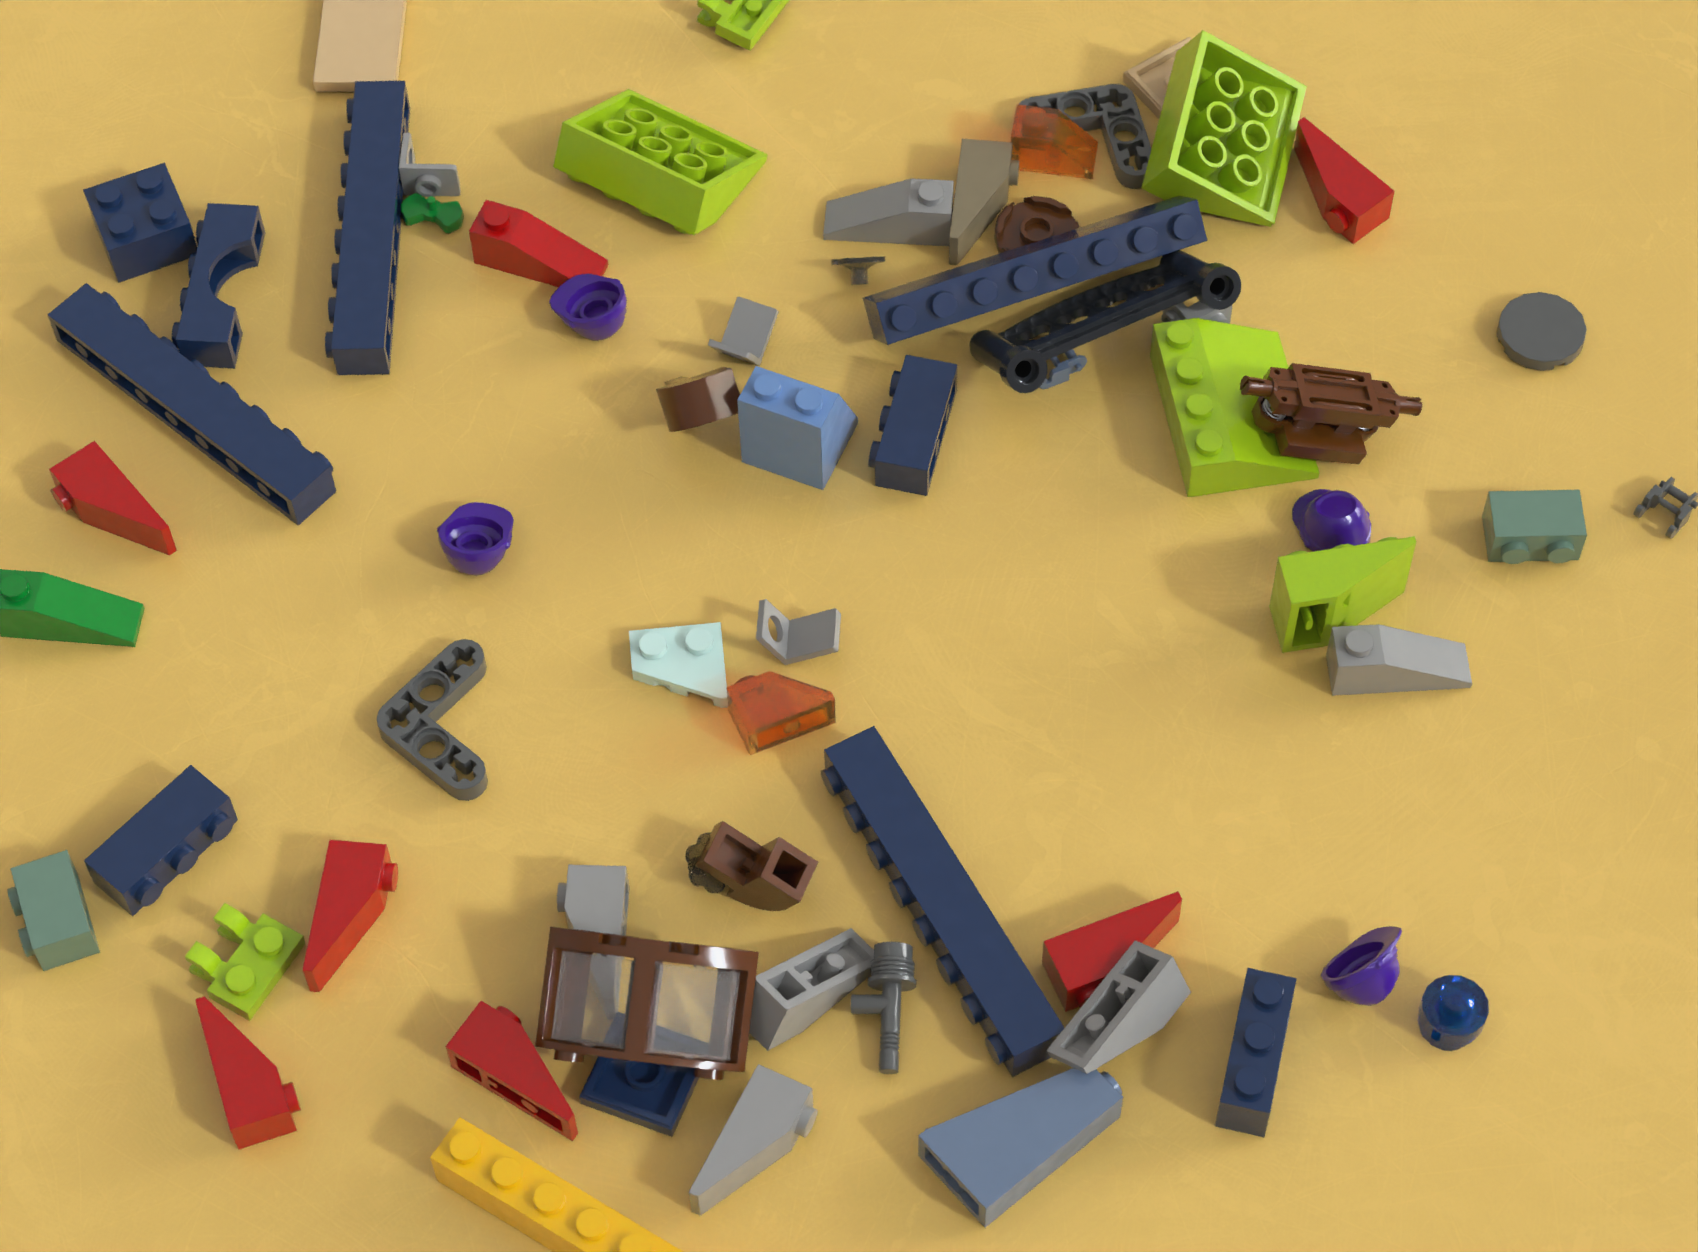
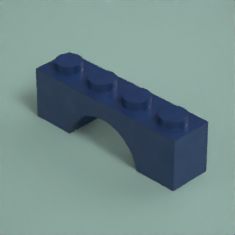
(227, 243)

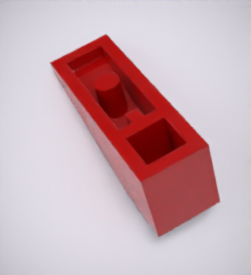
(1345, 190)
(529, 247)
(107, 499)
(347, 905)
(1086, 955)
(501, 1058)
(248, 1082)

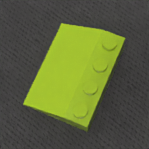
(1225, 132)
(656, 160)
(1208, 418)

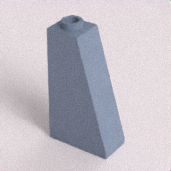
(1019, 1140)

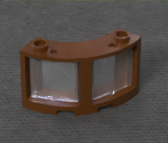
(645, 1006)

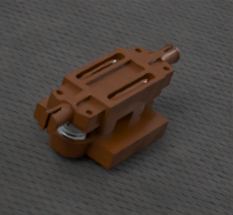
(1324, 410)

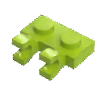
(740, 21)
(255, 966)

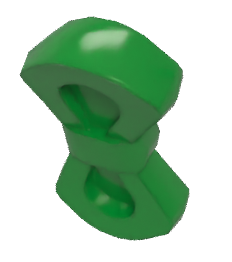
(418, 209)

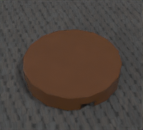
(1031, 222)

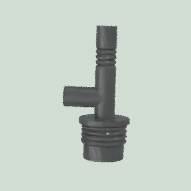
(891, 973)

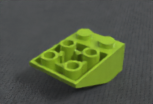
(1335, 588)

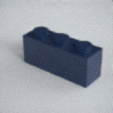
(914, 425)
(161, 840)
(1255, 1052)

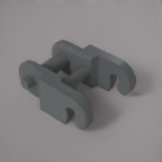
(1655, 497)

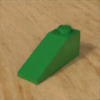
(65, 611)

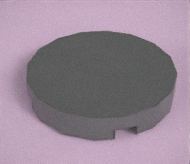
(1541, 331)

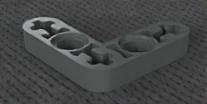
(1110, 120)
(423, 727)

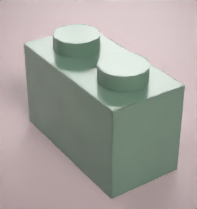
(1534, 526)
(53, 911)

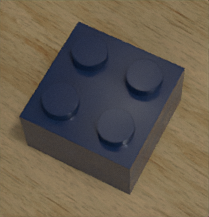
(141, 222)

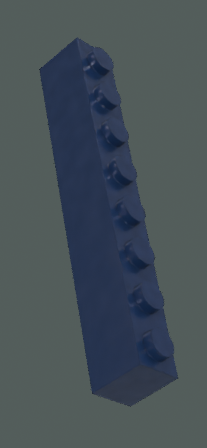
(370, 230)
(1034, 269)
(194, 403)
(943, 901)

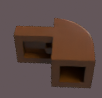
(699, 399)
(758, 875)

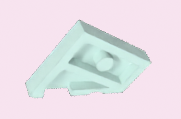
(681, 660)

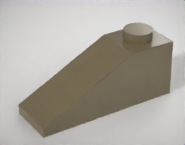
(980, 191)

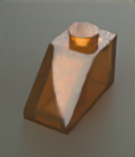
(1052, 143)
(777, 709)

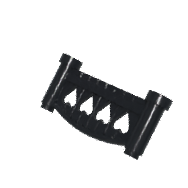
(1023, 361)

